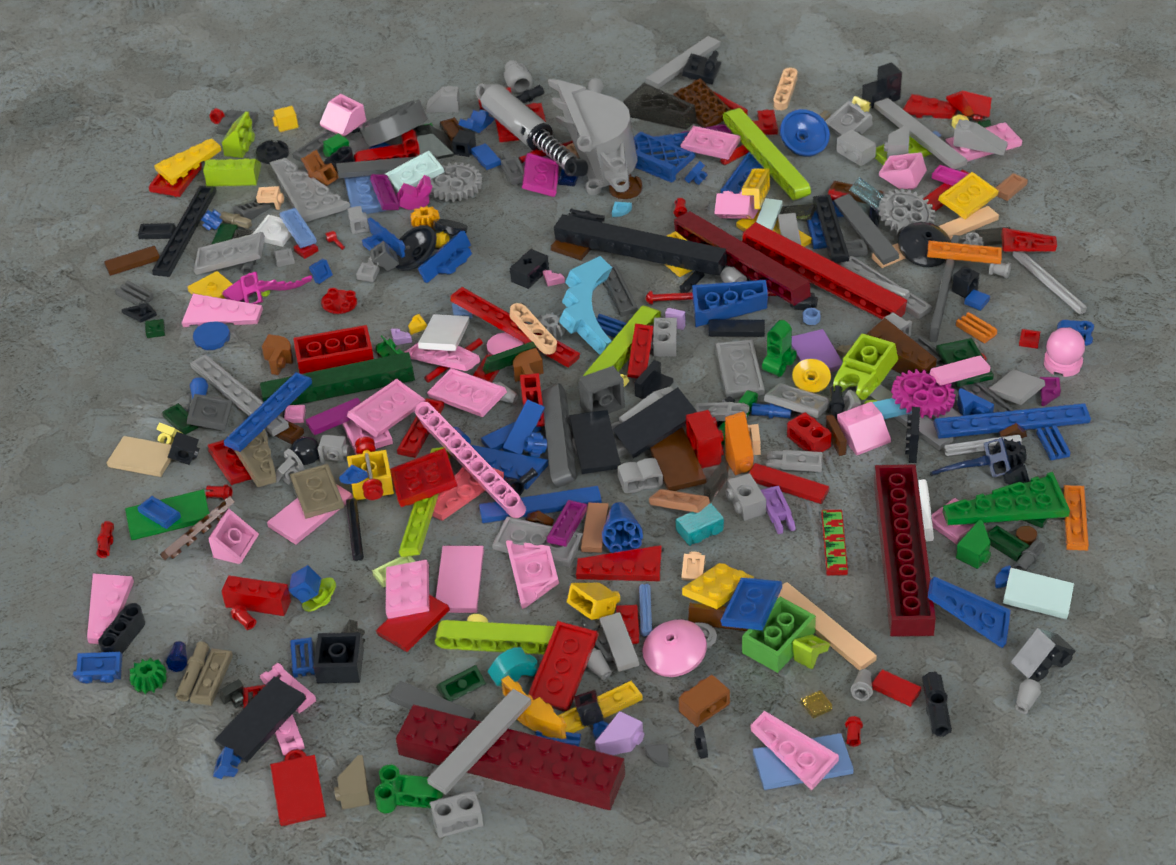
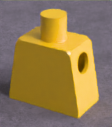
(593, 599)

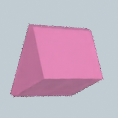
(232, 538)

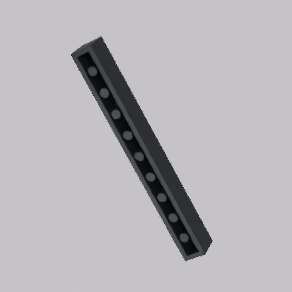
(641, 245)

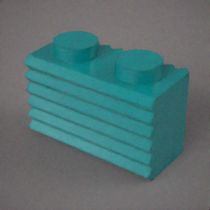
(698, 526)

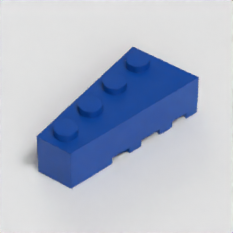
(728, 300)

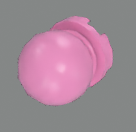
(1064, 352)

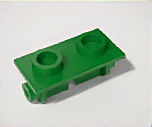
(387, 348)

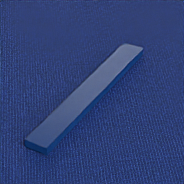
(998, 421)

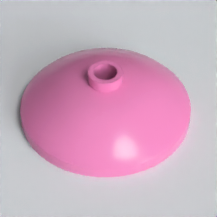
(674, 656)

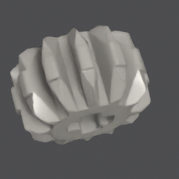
(552, 324)

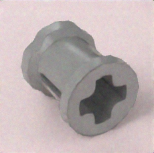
(1000, 269)

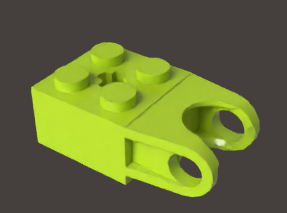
(866, 365)

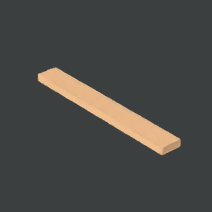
(956, 227)

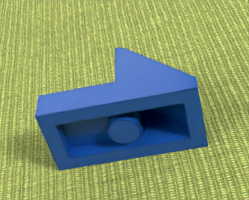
(971, 404)

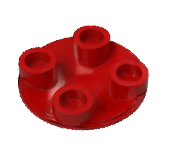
(339, 301)

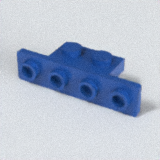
(382, 234)
(447, 257)

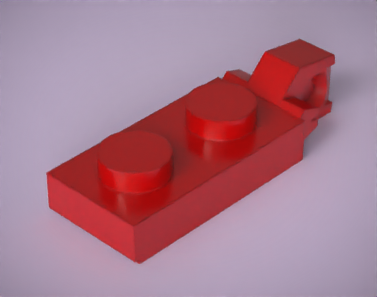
(630, 617)

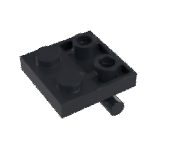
(702, 67)

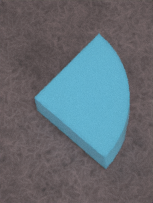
(621, 208)

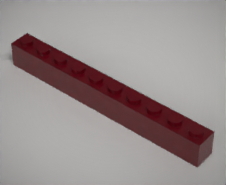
(745, 259)

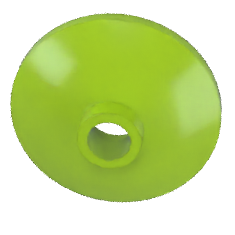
(326, 590)

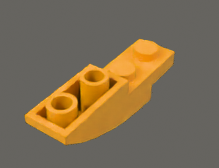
(538, 715)

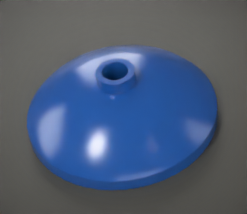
(808, 126)

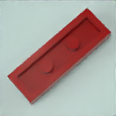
(640, 350)

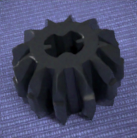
(1015, 452)

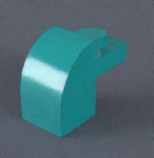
(513, 663)

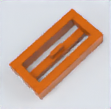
(977, 327)

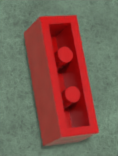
(256, 595)

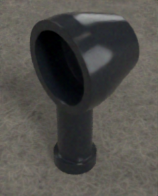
(518, 484)

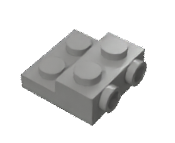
(849, 117)

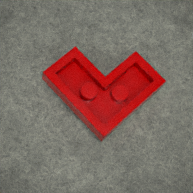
(767, 122)

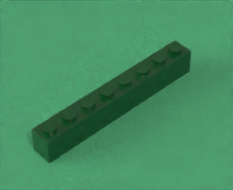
(348, 378)

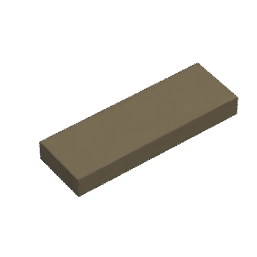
(211, 677)

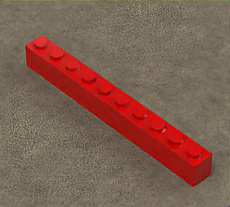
(825, 272)

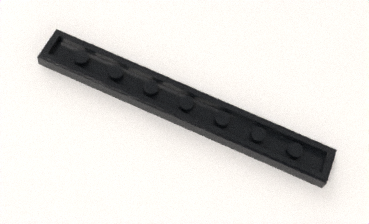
(184, 231)

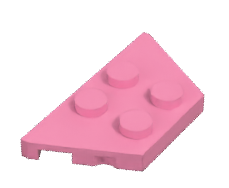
(532, 570)

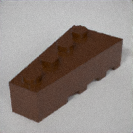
(910, 354)

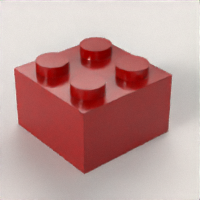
(705, 438)

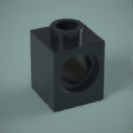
(965, 281)
(184, 448)

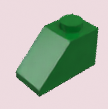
(974, 546)

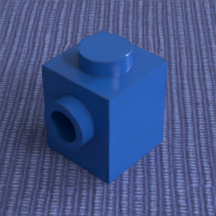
(305, 584)

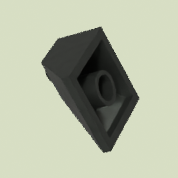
(434, 141)

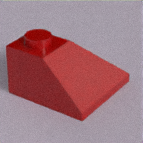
(971, 104)

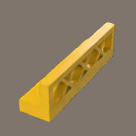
(758, 185)

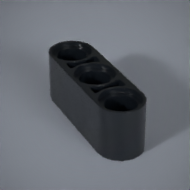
(122, 629)

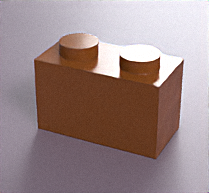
(704, 700)

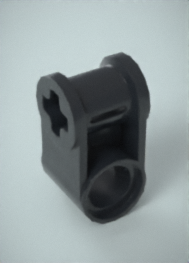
(342, 155)

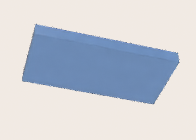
(362, 194)
(776, 774)

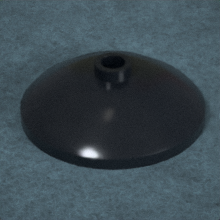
(914, 243)
(419, 246)

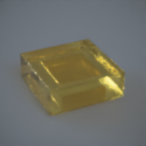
(817, 704)

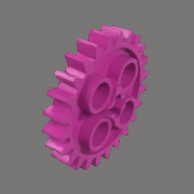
(923, 392)

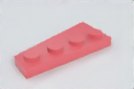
(457, 497)

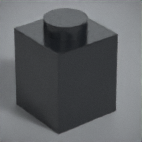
(463, 143)

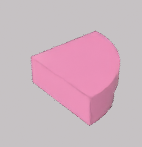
(553, 278)

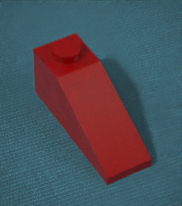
(531, 391)

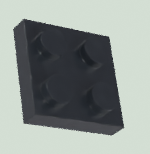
(912, 434)

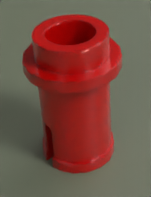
(836, 194)
(680, 207)
(219, 491)
(240, 613)
(854, 728)

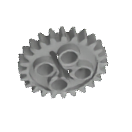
(456, 182)
(904, 209)

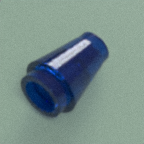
(177, 657)

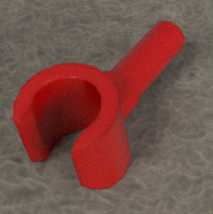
(332, 237)

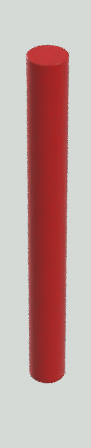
(439, 370)

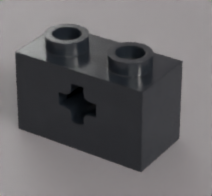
(529, 268)

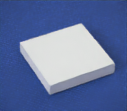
(274, 231)

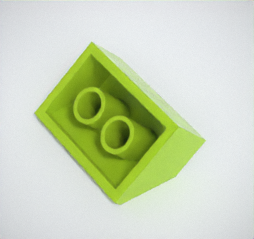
(232, 172)

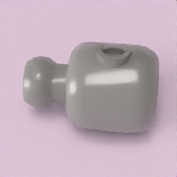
(517, 77)

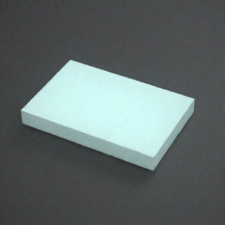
(414, 170)
(1038, 593)

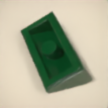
(461, 684)

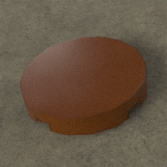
(634, 190)

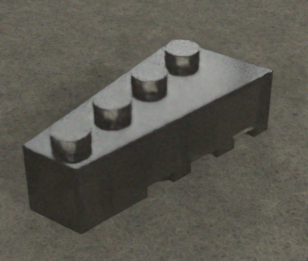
(660, 107)

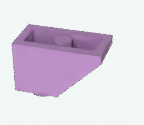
(620, 735)

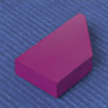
(1050, 390)

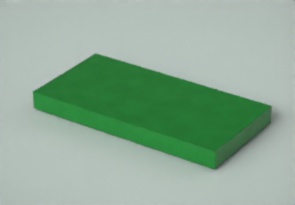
(191, 506)

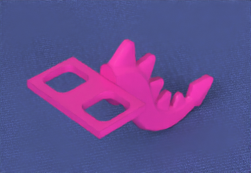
(268, 285)

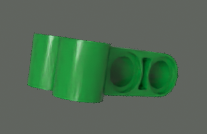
(779, 349)
(403, 790)

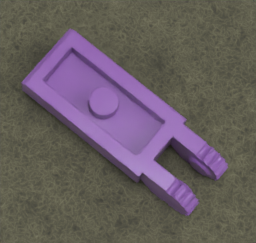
(778, 509)

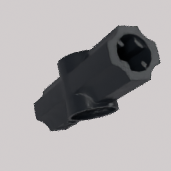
(936, 704)

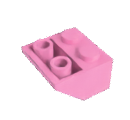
(343, 115)
(735, 206)

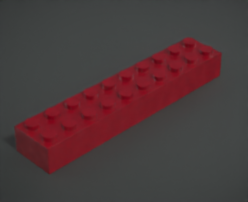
(903, 551)
(516, 758)

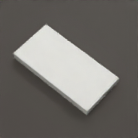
(444, 332)

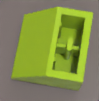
(239, 137)

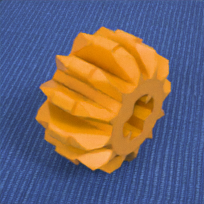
(424, 216)

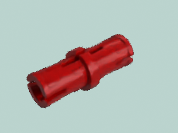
(105, 539)

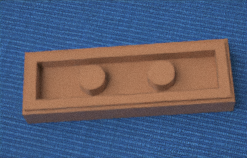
(679, 500)
(594, 524)

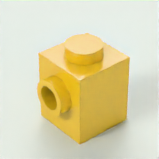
(285, 119)

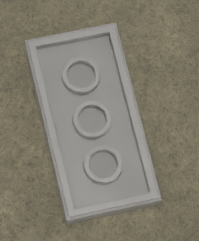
(229, 253)
(739, 368)
(529, 532)

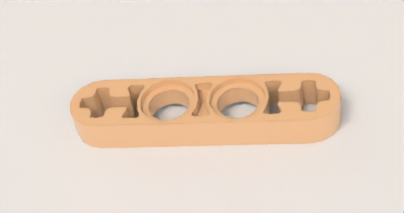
(785, 85)
(546, 342)

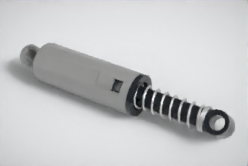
(528, 126)

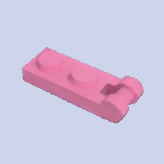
(278, 670)
(289, 736)

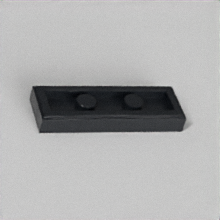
(736, 328)

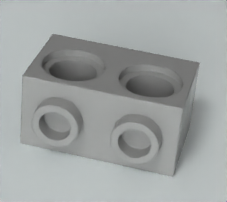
(665, 337)
(456, 816)

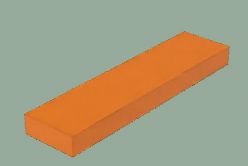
(964, 252)
(1076, 523)

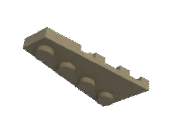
(258, 461)

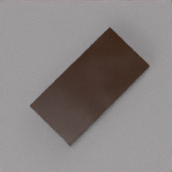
(707, 104)
(678, 462)

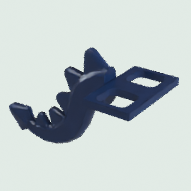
(982, 461)

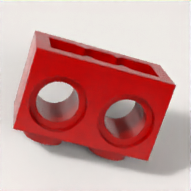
(808, 433)

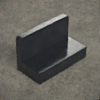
(651, 380)

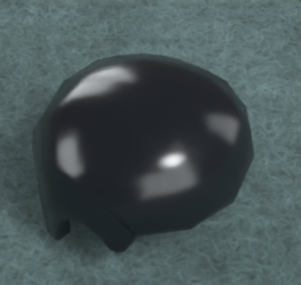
(306, 449)

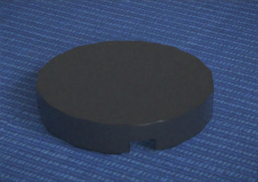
(272, 151)
(450, 226)

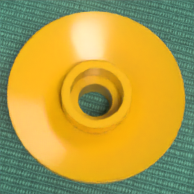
(811, 369)

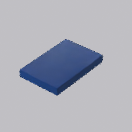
(751, 603)

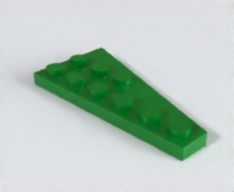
(1014, 502)

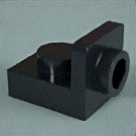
(588, 708)

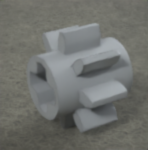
(972, 239)

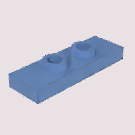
(298, 227)

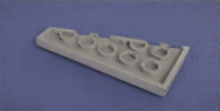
(306, 193)

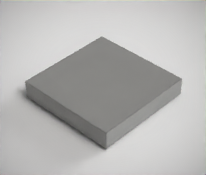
(1017, 387)

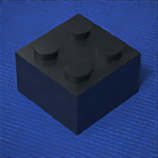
(338, 658)

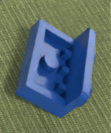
(98, 666)

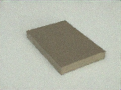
(317, 491)

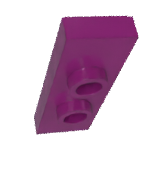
(384, 192)
(567, 523)

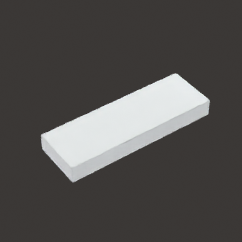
(926, 510)

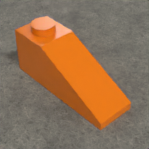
(738, 444)

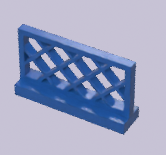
(653, 164)

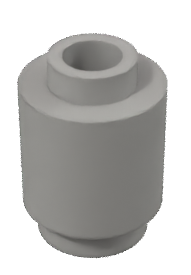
(731, 274)

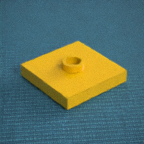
(211, 285)

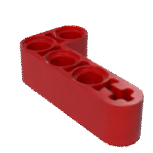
(408, 148)

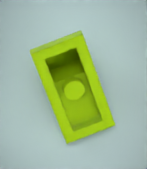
(808, 648)

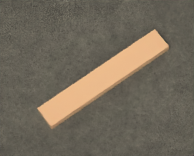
(831, 631)

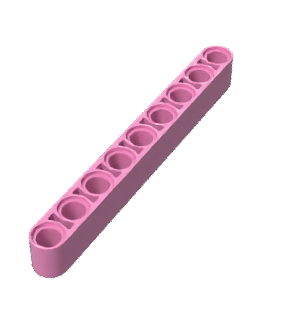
(470, 460)

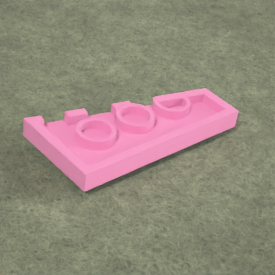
(211, 309)
(107, 600)
(797, 751)

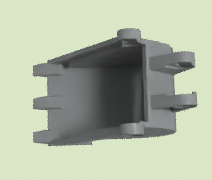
(600, 134)

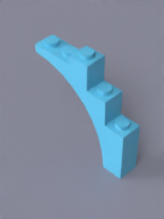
(578, 299)

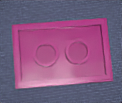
(540, 175)

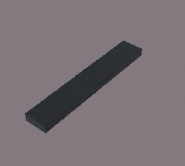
(831, 228)

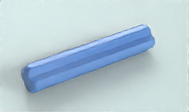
(645, 609)

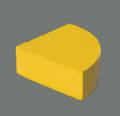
(417, 324)

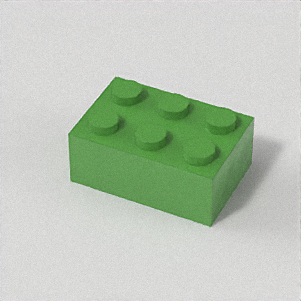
(775, 642)

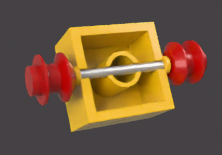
(377, 466)

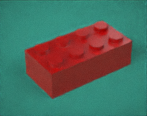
(333, 349)

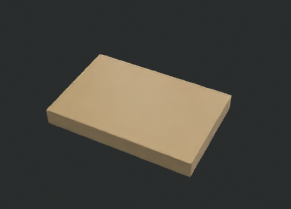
(140, 456)

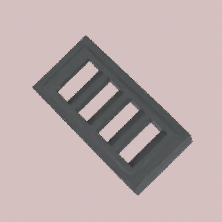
(251, 209)

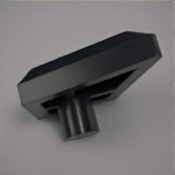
(140, 312)

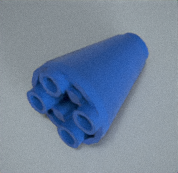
(621, 529)

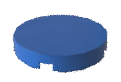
(211, 335)

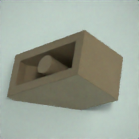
(353, 785)

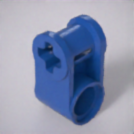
(1079, 326)

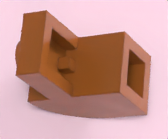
(317, 169)
(278, 352)
(527, 363)

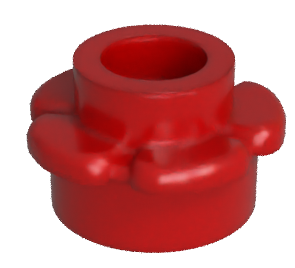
(216, 115)

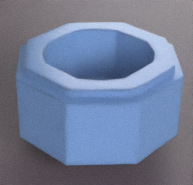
(811, 316)

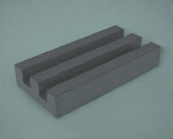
(136, 291)

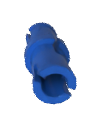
(770, 410)

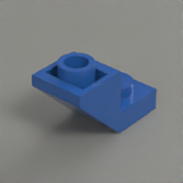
(477, 121)

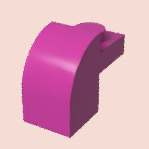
(414, 197)

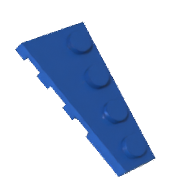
(512, 464)
(977, 612)

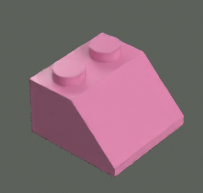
(904, 170)
(864, 428)

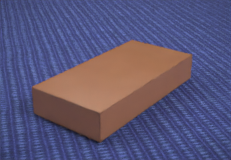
(1011, 186)

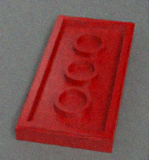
(563, 665)

